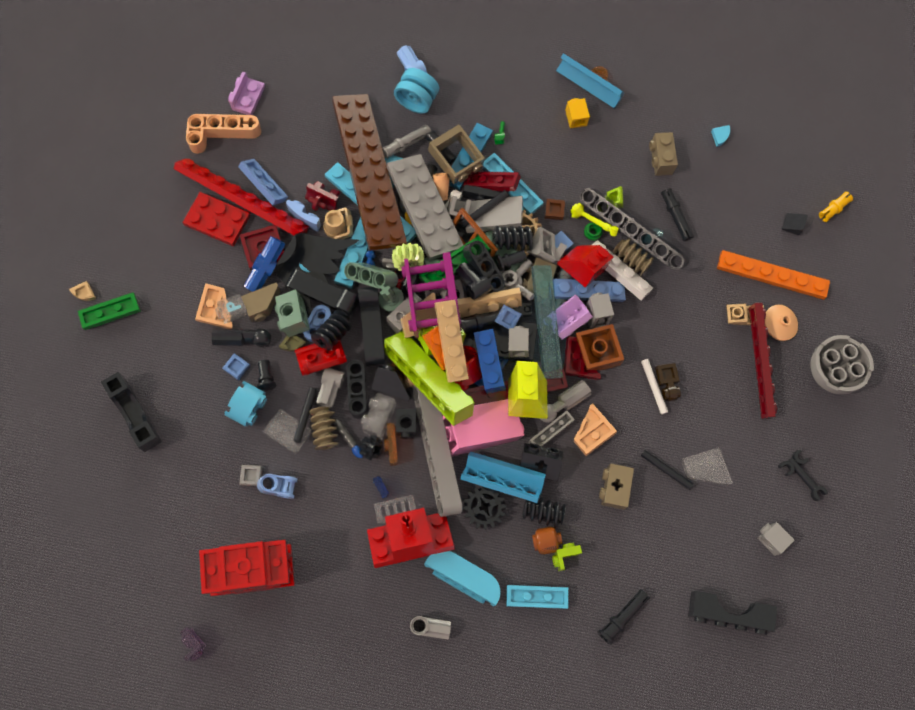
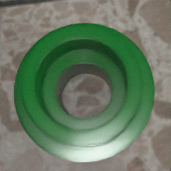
(592, 226)

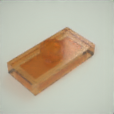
(390, 444)

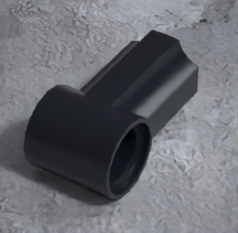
(475, 284)

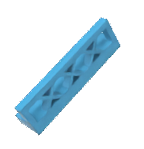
(590, 81)
(504, 475)

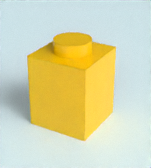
(577, 113)

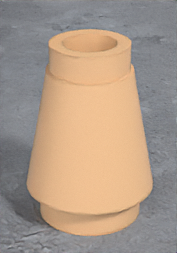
(442, 183)

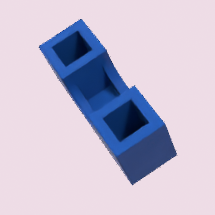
(489, 361)

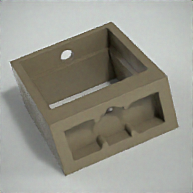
(448, 138)

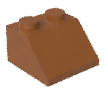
(600, 348)

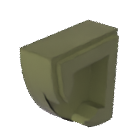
(292, 343)

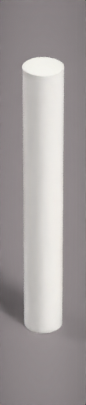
(654, 386)

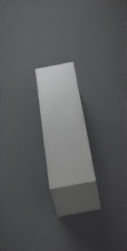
(552, 429)

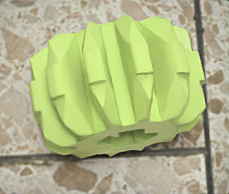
(412, 252)

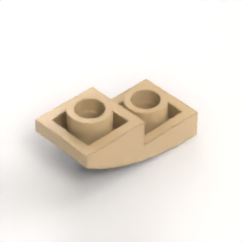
(738, 314)

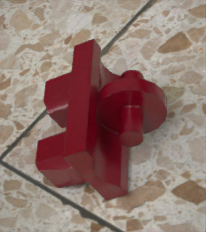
(320, 198)

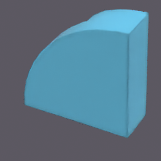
(720, 134)

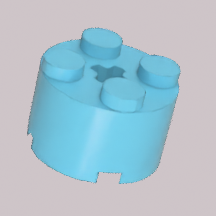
(245, 404)

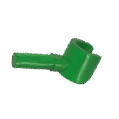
(499, 138)

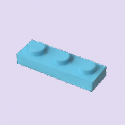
(537, 596)

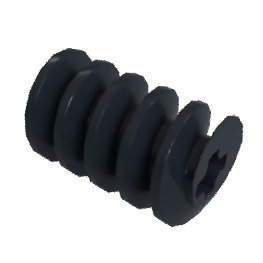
(512, 237)
(332, 330)
(546, 511)

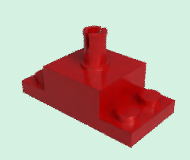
(409, 537)

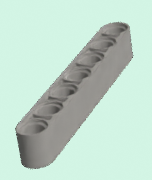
(438, 456)

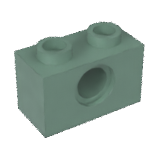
(291, 313)

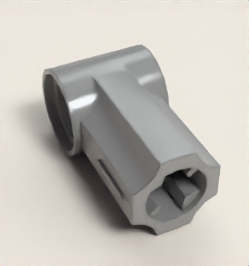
(331, 383)
(433, 627)

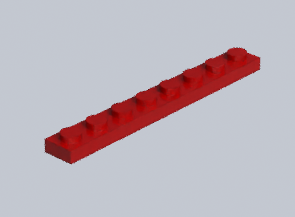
(242, 198)

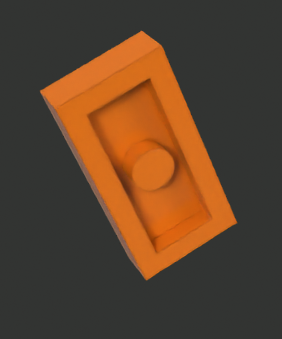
(433, 342)

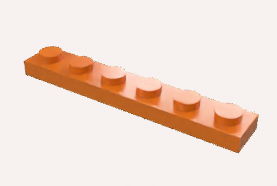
(773, 274)

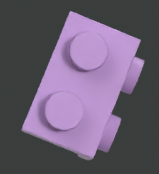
(571, 316)

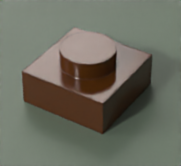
(554, 209)

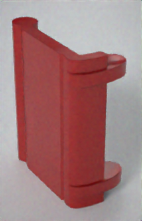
(314, 358)

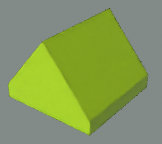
(616, 195)

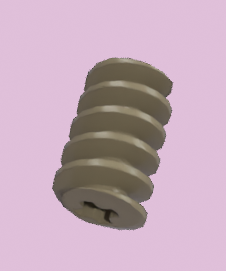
(634, 256)
(323, 428)

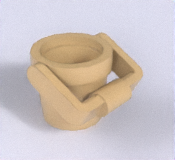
(336, 226)

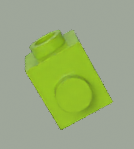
(567, 551)

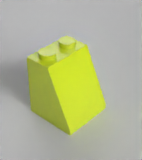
(527, 391)

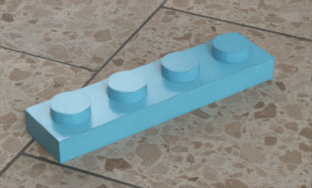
(531, 201)

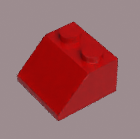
(586, 263)

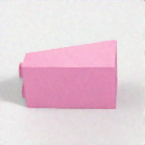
(484, 429)

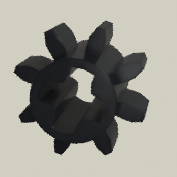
(371, 447)

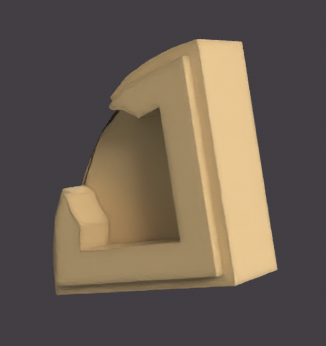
(83, 292)

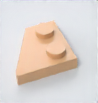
(208, 303)
(593, 431)

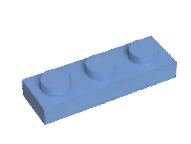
(263, 181)

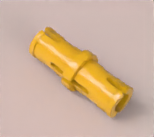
(835, 206)

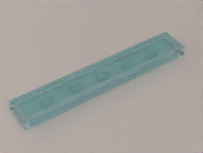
(546, 321)

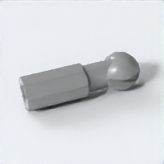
(568, 400)

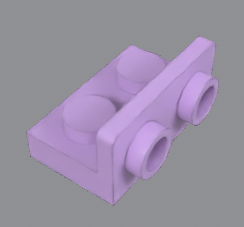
(246, 94)

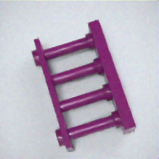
(447, 283)

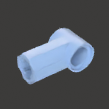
(409, 59)

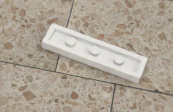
(627, 276)

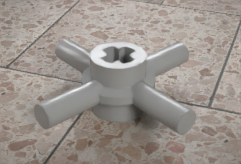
(514, 279)

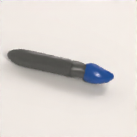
(348, 438)

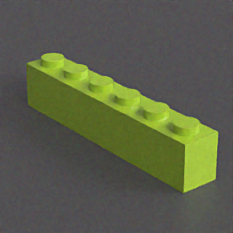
(429, 378)

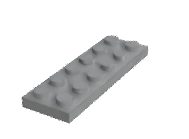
(424, 206)

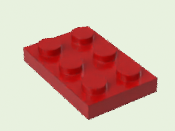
(216, 219)

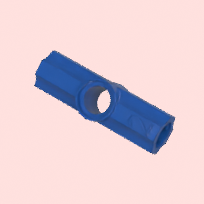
(264, 264)

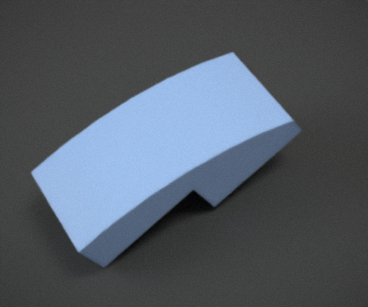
(298, 210)

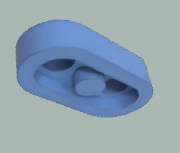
(314, 320)

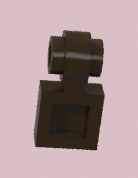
(668, 376)

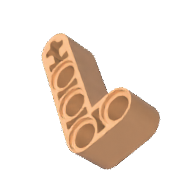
(247, 127)

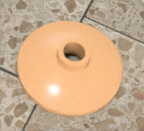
(777, 327)

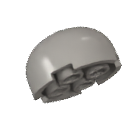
(841, 365)

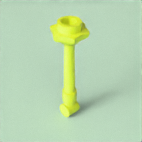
(578, 211)

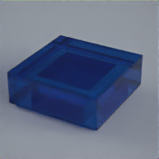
(380, 487)

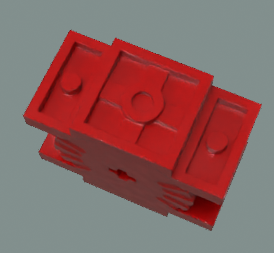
(246, 568)

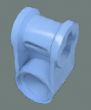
(281, 485)

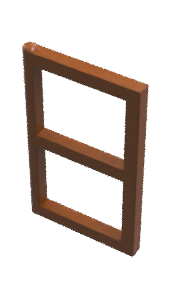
(478, 231)

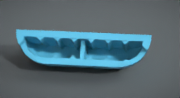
(464, 576)

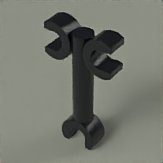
(794, 464)

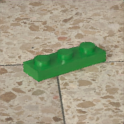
(108, 311)

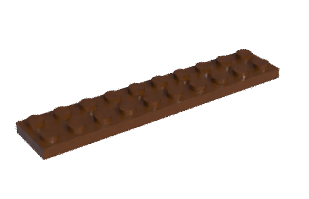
(369, 172)

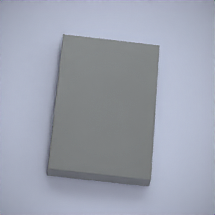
(506, 213)

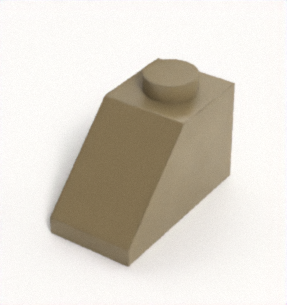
(261, 302)

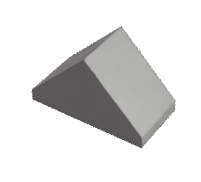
(543, 245)

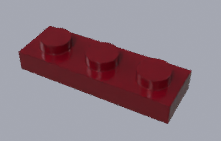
(494, 180)

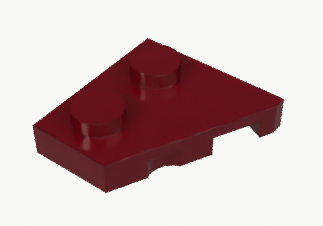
(574, 362)

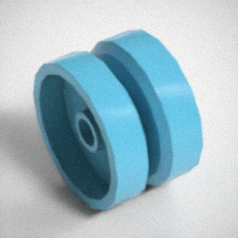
(416, 90)

